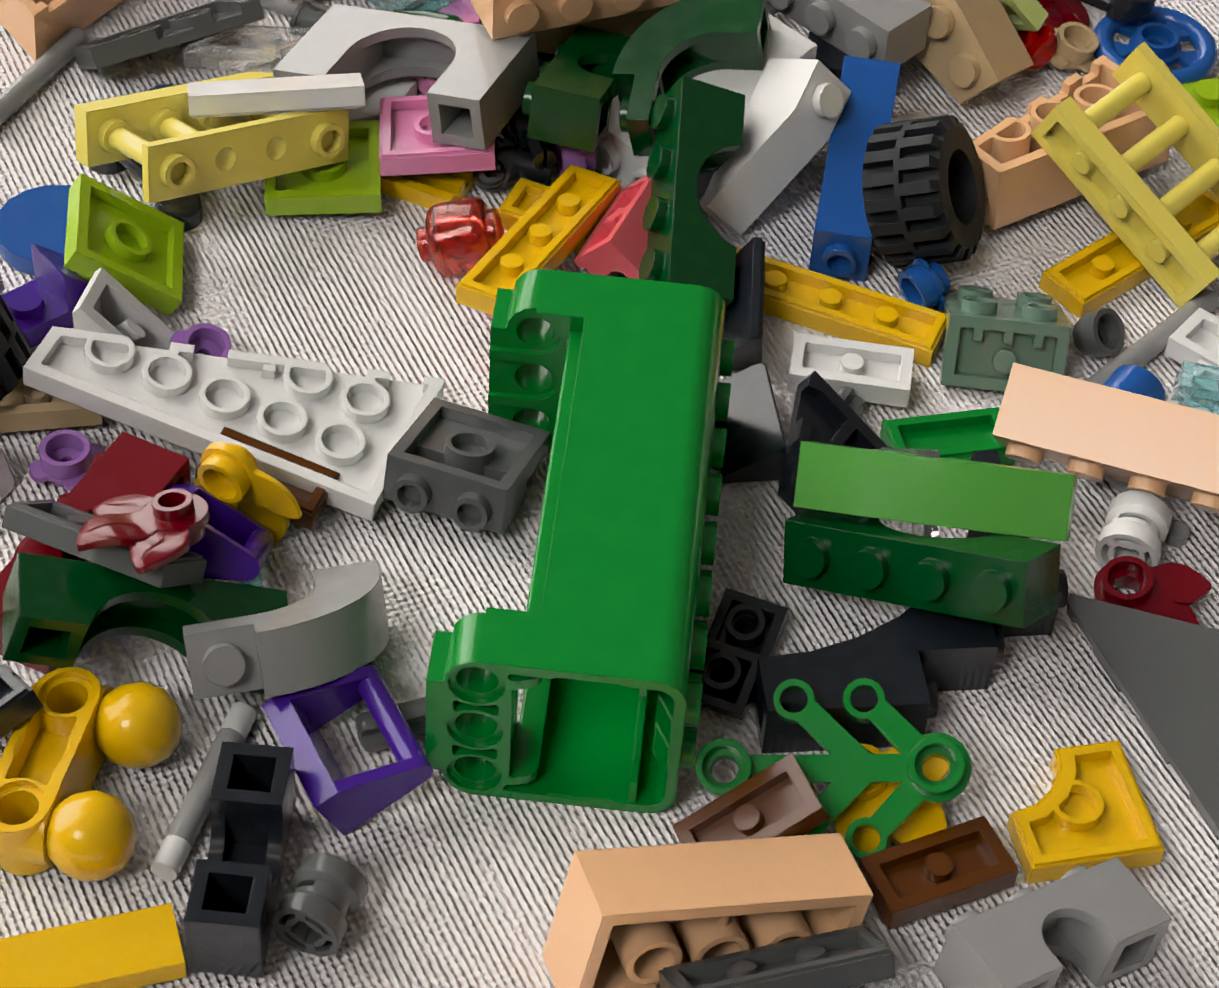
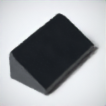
(746, 312)
(754, 430)

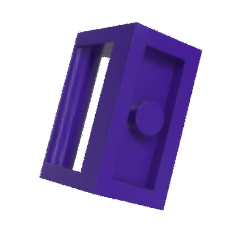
(232, 540)
(356, 798)

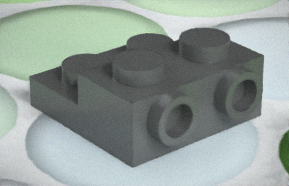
(464, 466)

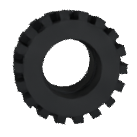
(923, 191)

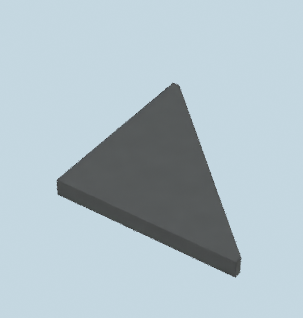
(1170, 681)

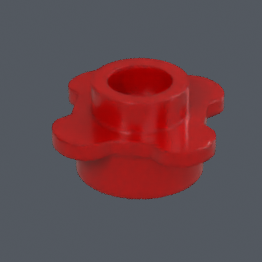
(1039, 45)

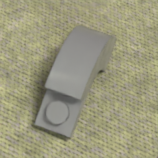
(297, 645)

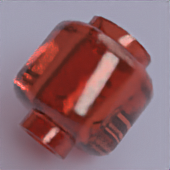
(458, 235)

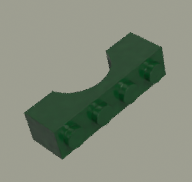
(694, 134)
(974, 578)
(65, 605)

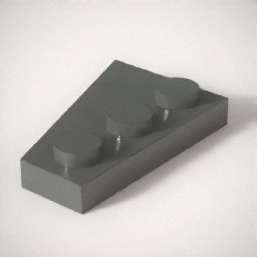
(165, 35)

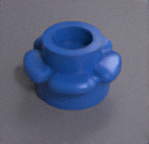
(924, 284)

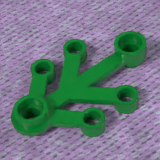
(849, 765)

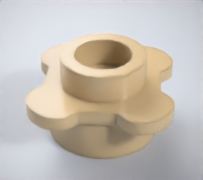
(1074, 47)

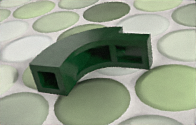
(686, 42)

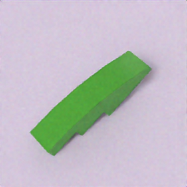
(935, 491)

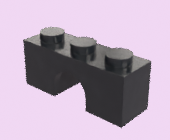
(240, 881)

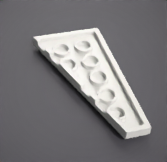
(279, 400)

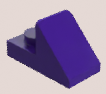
(47, 298)

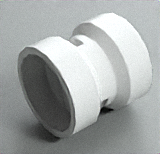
(1134, 528)

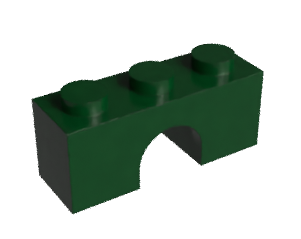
(575, 90)

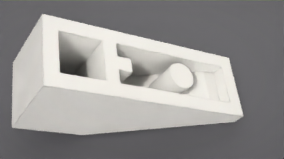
(782, 131)

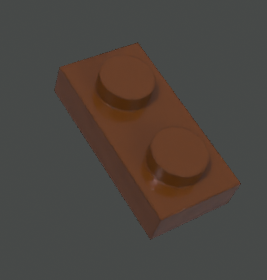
(768, 805)
(938, 872)

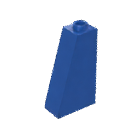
(841, 228)

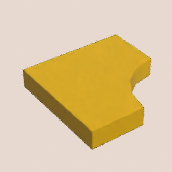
(1085, 816)

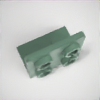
(992, 333)

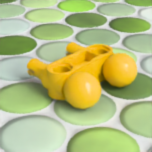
(53, 762)

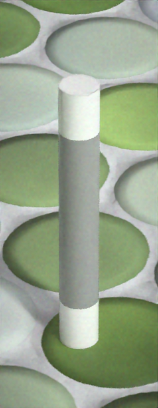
(197, 801)

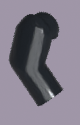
(510, 166)

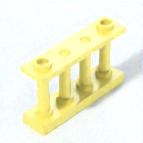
(204, 154)
(1117, 190)

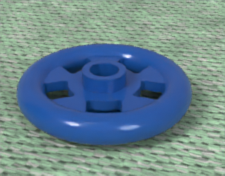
(1162, 33)

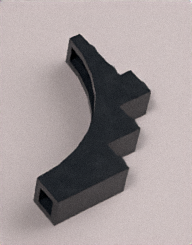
(906, 657)

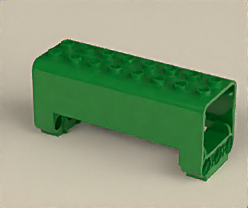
(616, 578)

